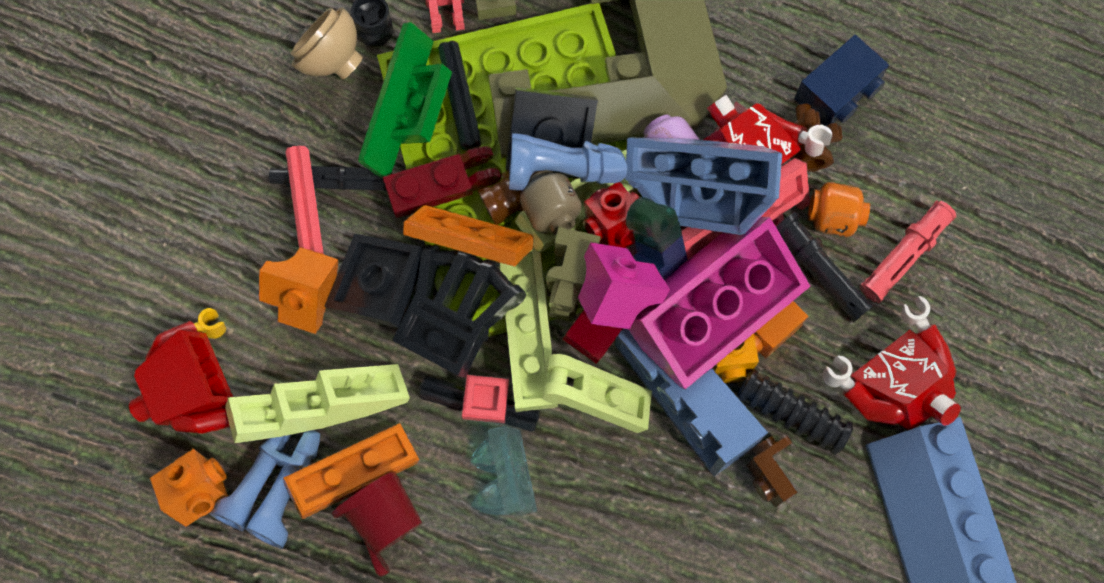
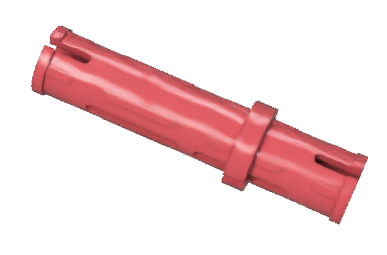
(918, 239)

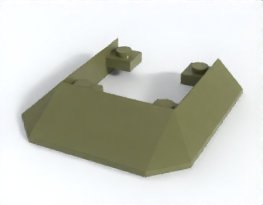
(671, 76)

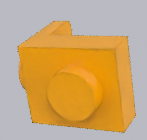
(738, 362)

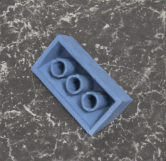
(939, 506)

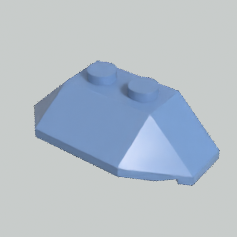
(706, 181)

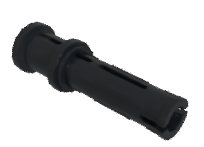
(809, 252)

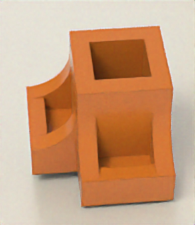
(299, 288)

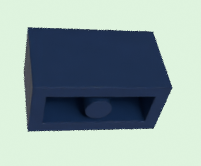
(843, 81)

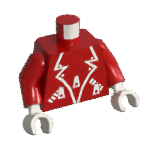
(765, 129)
(905, 379)

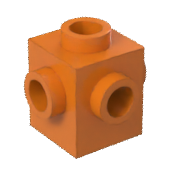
(189, 487)

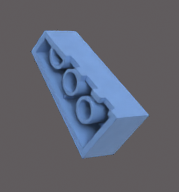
(704, 413)

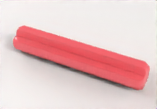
(304, 198)

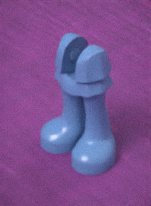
(589, 163)
(267, 520)

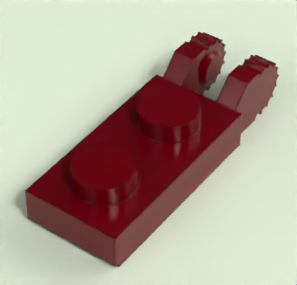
(440, 181)

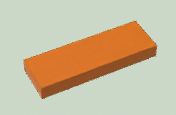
(469, 235)
(349, 470)

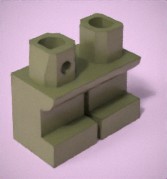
(568, 276)

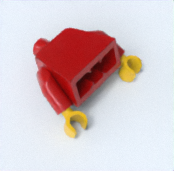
(183, 379)

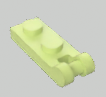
(597, 393)

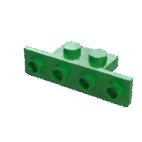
(406, 103)

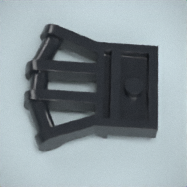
(451, 336)

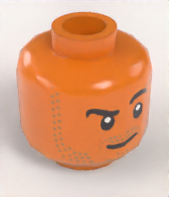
(838, 209)

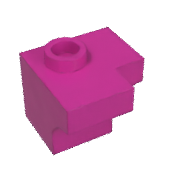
(618, 286)

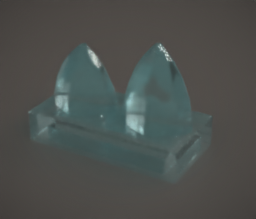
(512, 490)

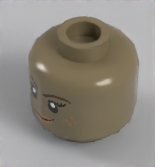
(550, 202)

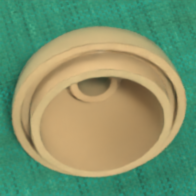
(328, 46)

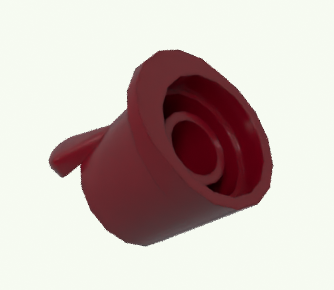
(380, 516)

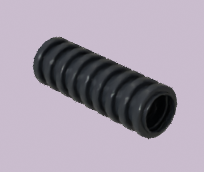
(795, 412)

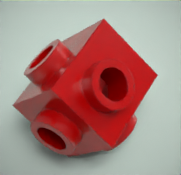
(607, 215)

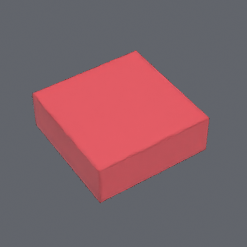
(485, 399)

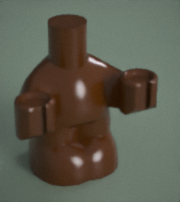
(808, 118)
(500, 200)

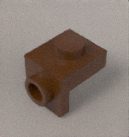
(769, 478)

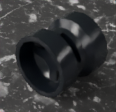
(372, 21)

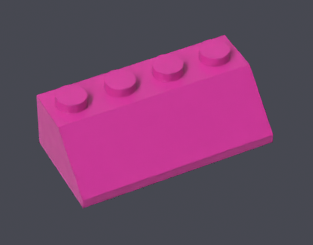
(719, 301)

